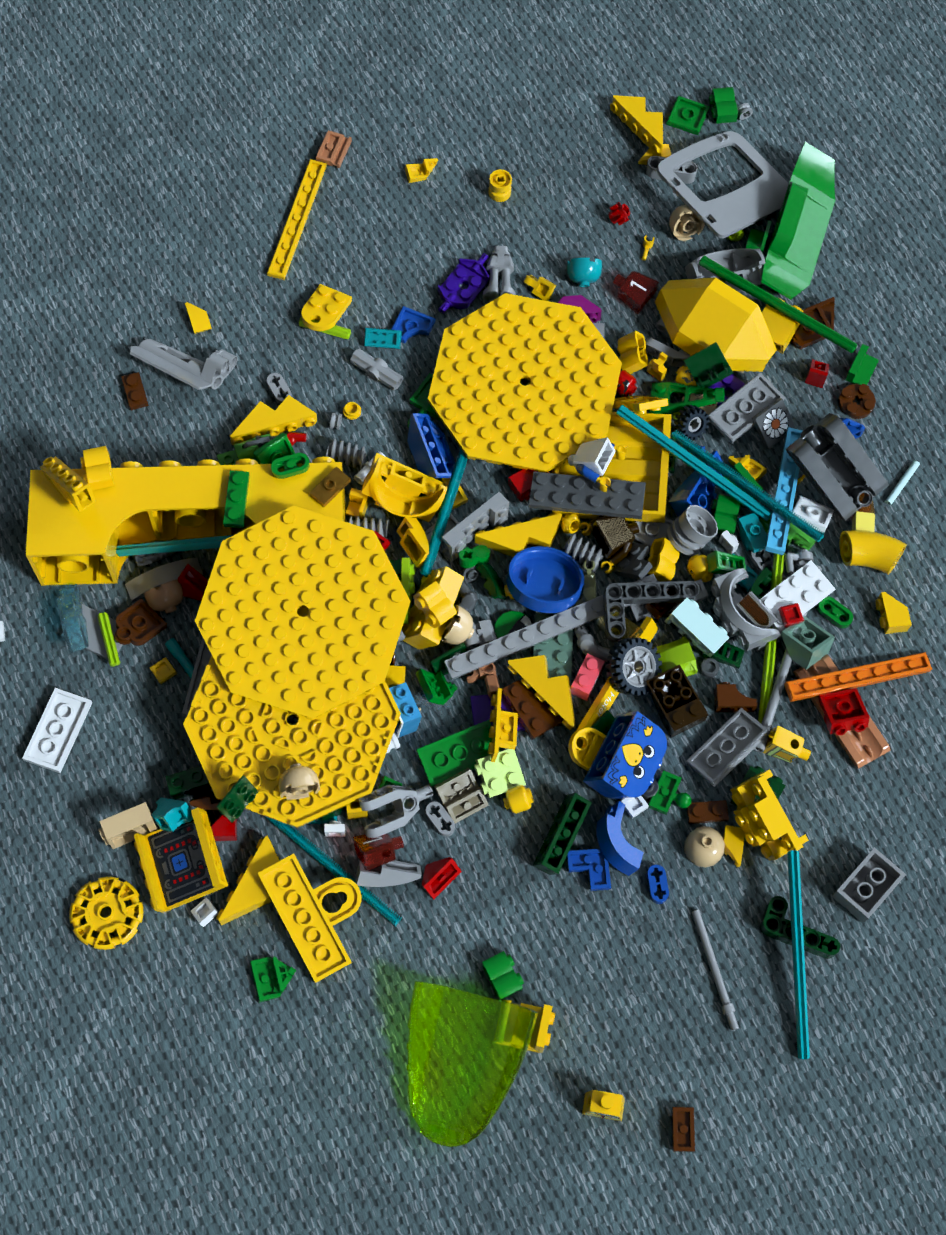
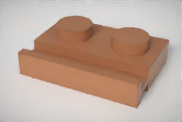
(333, 149)

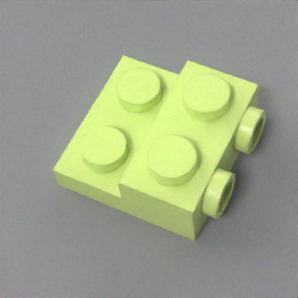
(499, 775)

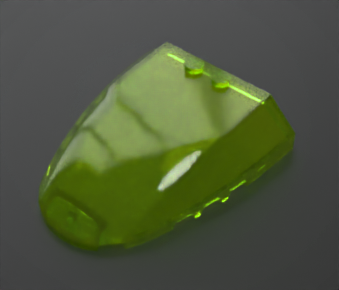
(462, 1059)

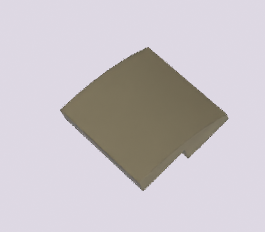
(461, 795)

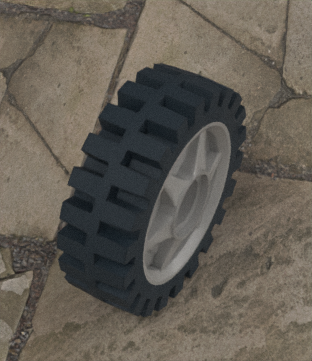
(632, 664)

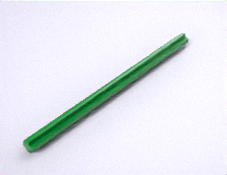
(778, 304)

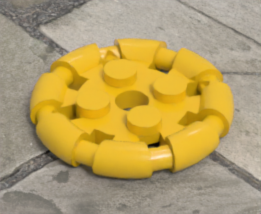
(106, 925)

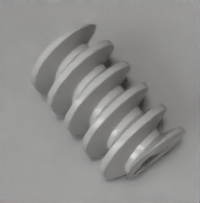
(346, 454)
(379, 527)
(583, 552)

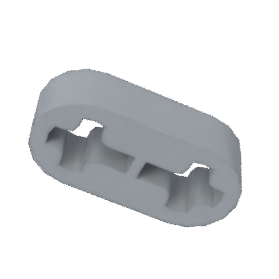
(276, 390)
(443, 816)

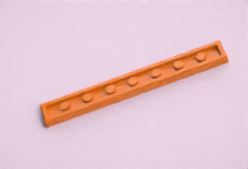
(858, 676)

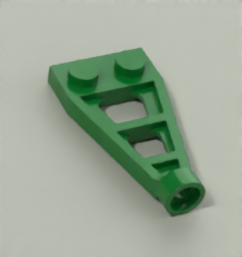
(664, 389)

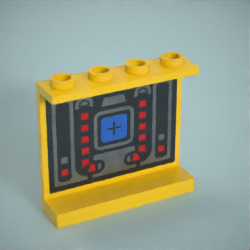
(180, 863)

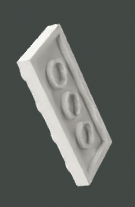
(803, 587)
(57, 730)

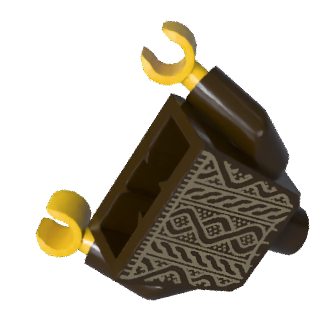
(613, 536)

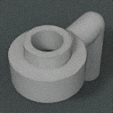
(801, 558)

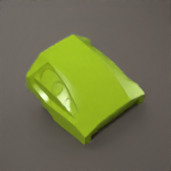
(676, 654)

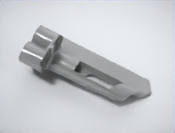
(184, 367)

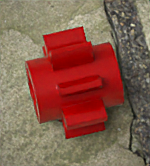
(619, 213)

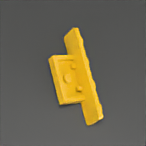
(503, 729)

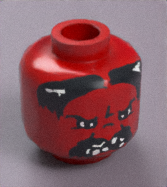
(626, 384)

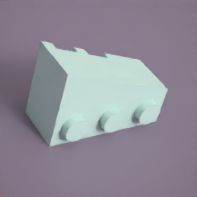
(698, 627)

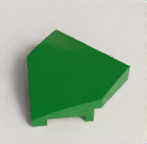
(435, 686)
(270, 977)

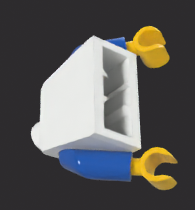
(593, 459)

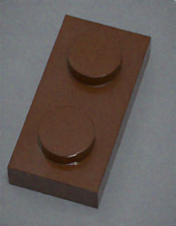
(134, 391)
(707, 812)
(683, 1129)

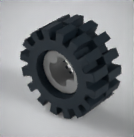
(685, 418)

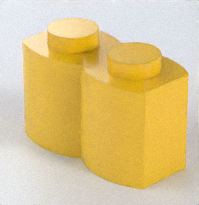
(632, 352)
(97, 467)
(663, 559)
(434, 604)

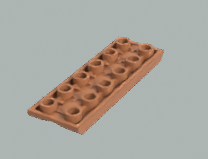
(860, 746)

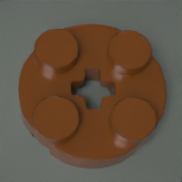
(851, 408)

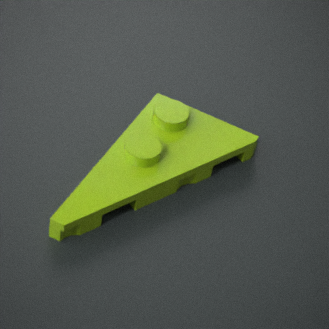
(407, 582)

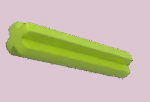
(337, 331)
(108, 639)

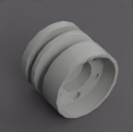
(692, 530)

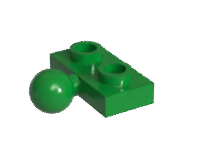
(667, 793)

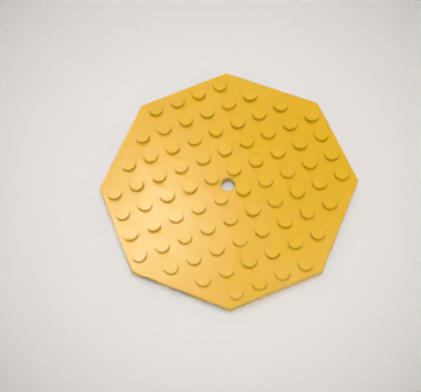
(514, 424)
(293, 659)
(256, 741)

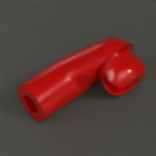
(296, 437)

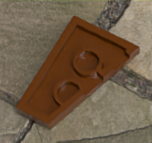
(531, 712)

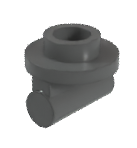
(470, 574)
(651, 791)

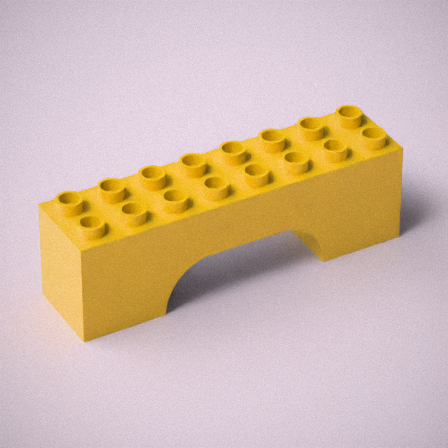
(152, 507)

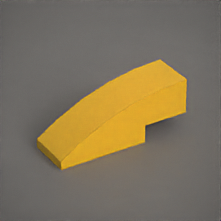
(413, 540)

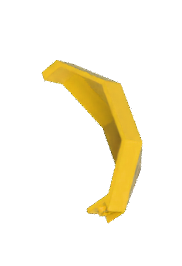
(711, 312)

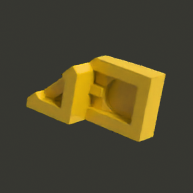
(421, 171)
(754, 468)

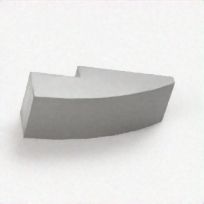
(388, 874)

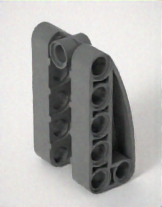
(837, 466)

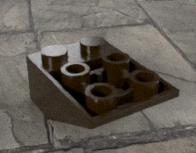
(676, 701)

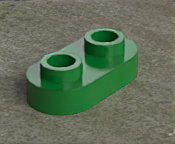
(290, 463)
(836, 611)

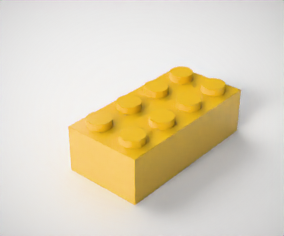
(418, 631)

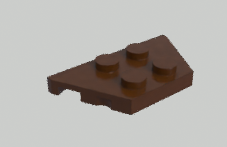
(821, 312)

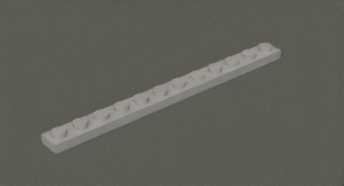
(533, 634)

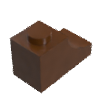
(731, 700)

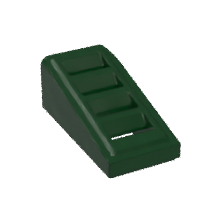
(728, 661)

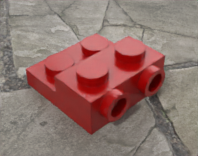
(844, 711)

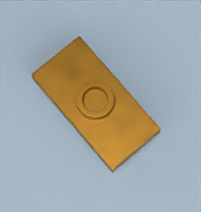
(330, 486)

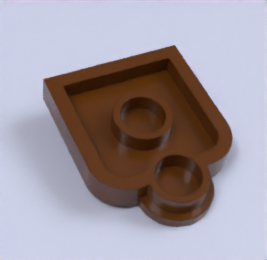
(138, 624)

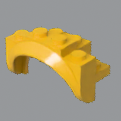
(401, 489)
(764, 819)

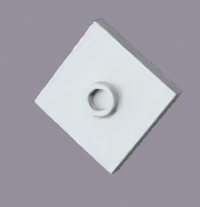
(813, 512)

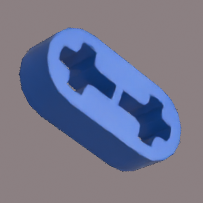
(652, 884)

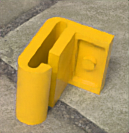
(540, 1036)

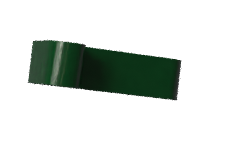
(782, 924)

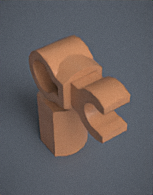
(487, 673)

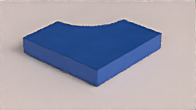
(413, 323)

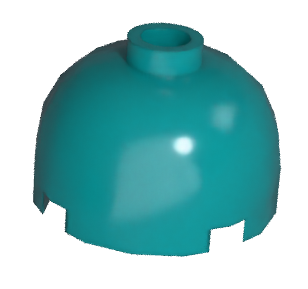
(584, 271)

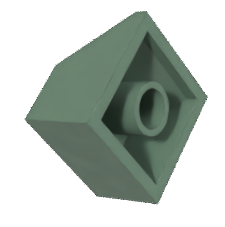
(807, 642)

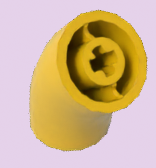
(870, 550)

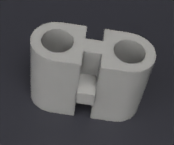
(482, 634)

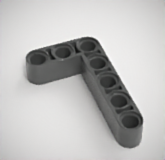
(641, 598)

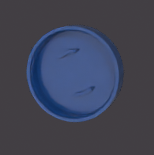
(545, 579)

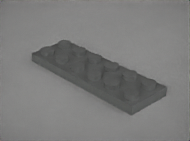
(583, 496)

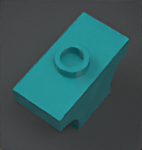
(752, 533)
(171, 814)

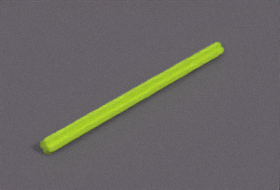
(770, 648)

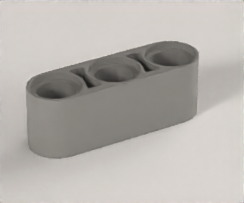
(686, 172)

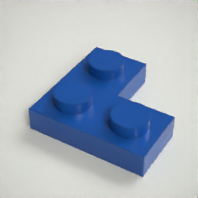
(593, 862)

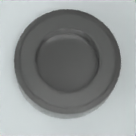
(709, 668)

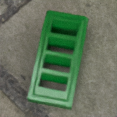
(715, 560)

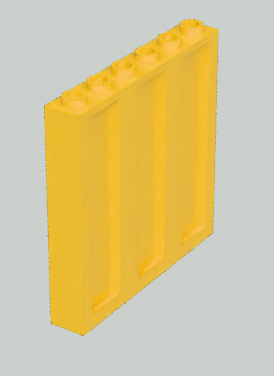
(643, 462)

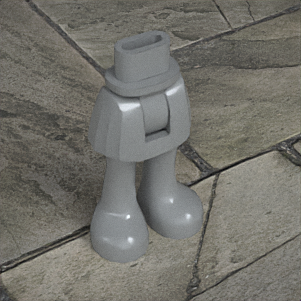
(499, 265)

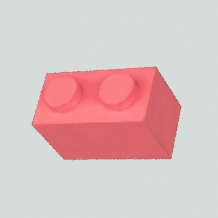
(587, 677)

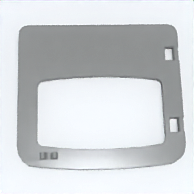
(737, 208)

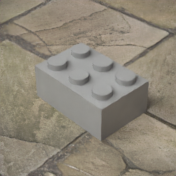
(868, 885)

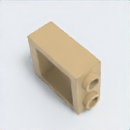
(121, 827)

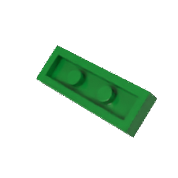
(236, 499)

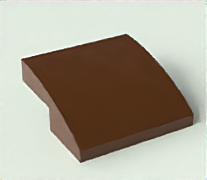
(205, 801)

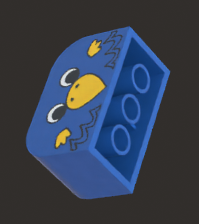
(627, 757)

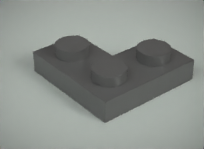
(633, 564)

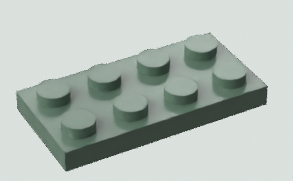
(557, 651)

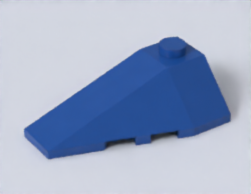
(695, 491)

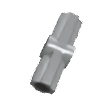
(376, 369)

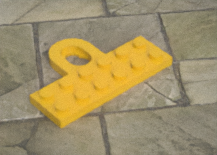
(306, 919)

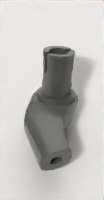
(468, 598)

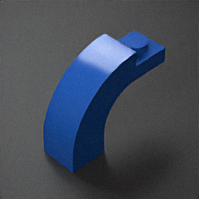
(614, 845)

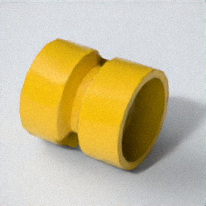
(500, 185)

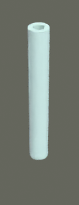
(902, 482)

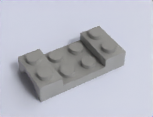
(491, 512)

